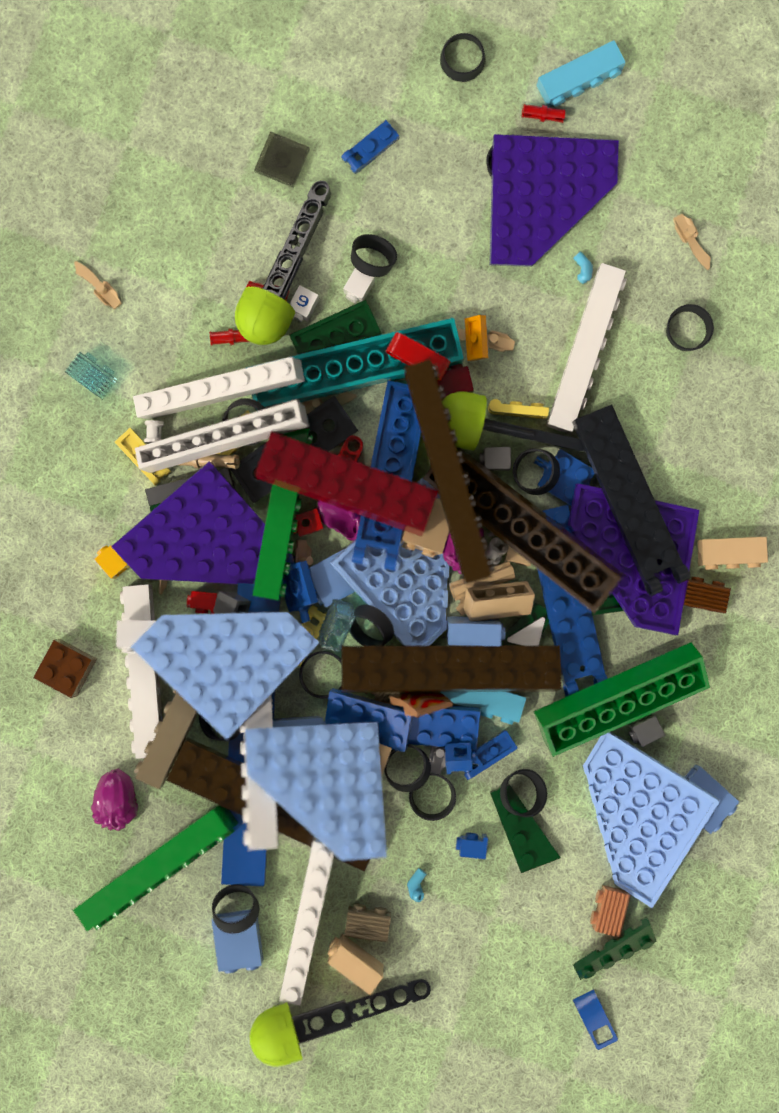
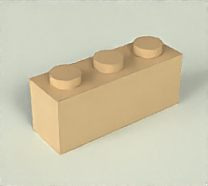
(732, 552)
(498, 601)

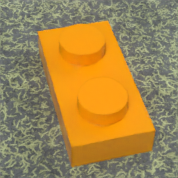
(476, 338)

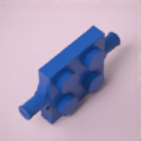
(571, 472)
(300, 589)

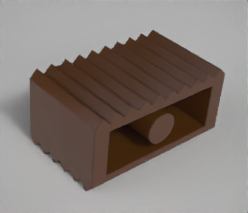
(707, 596)

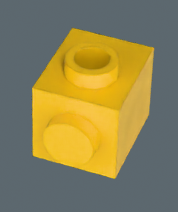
(111, 562)

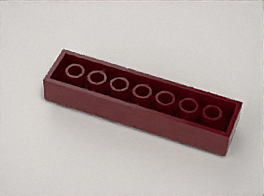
(346, 484)

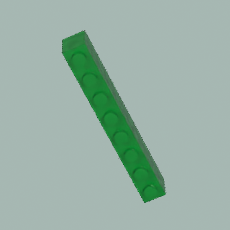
(277, 535)

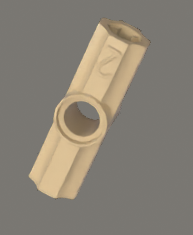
(503, 573)

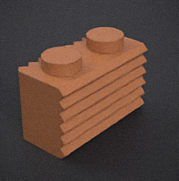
(610, 910)

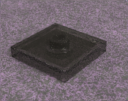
(281, 159)

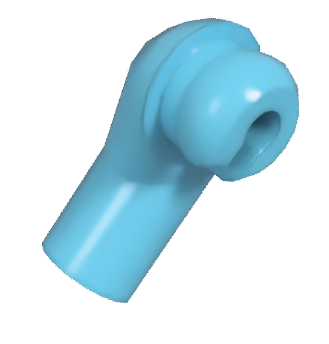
(586, 268)
(414, 885)

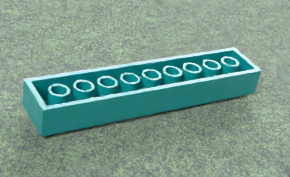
(360, 364)

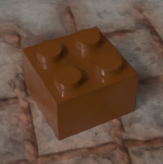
(65, 668)

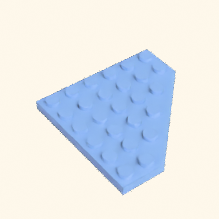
(410, 596)
(225, 660)
(325, 781)
(644, 815)

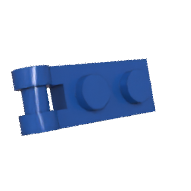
(370, 146)
(492, 752)

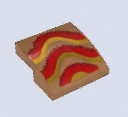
(420, 703)

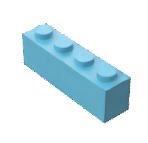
(580, 74)
(501, 704)

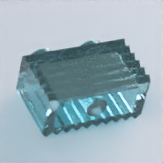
(90, 375)
(336, 625)

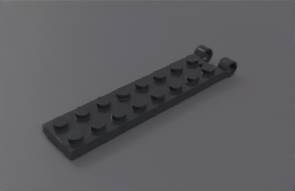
(629, 497)

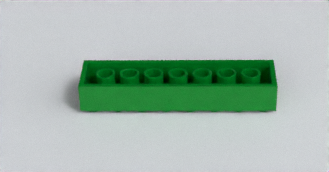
(622, 699)
(156, 868)

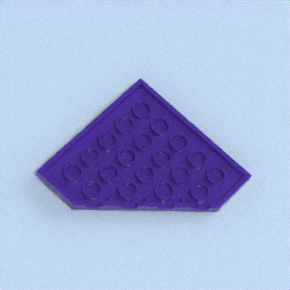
(543, 191)
(597, 528)
(197, 535)

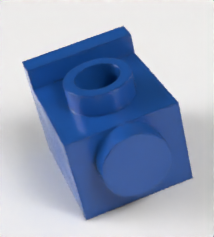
(459, 757)
(472, 845)

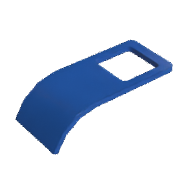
(593, 1016)

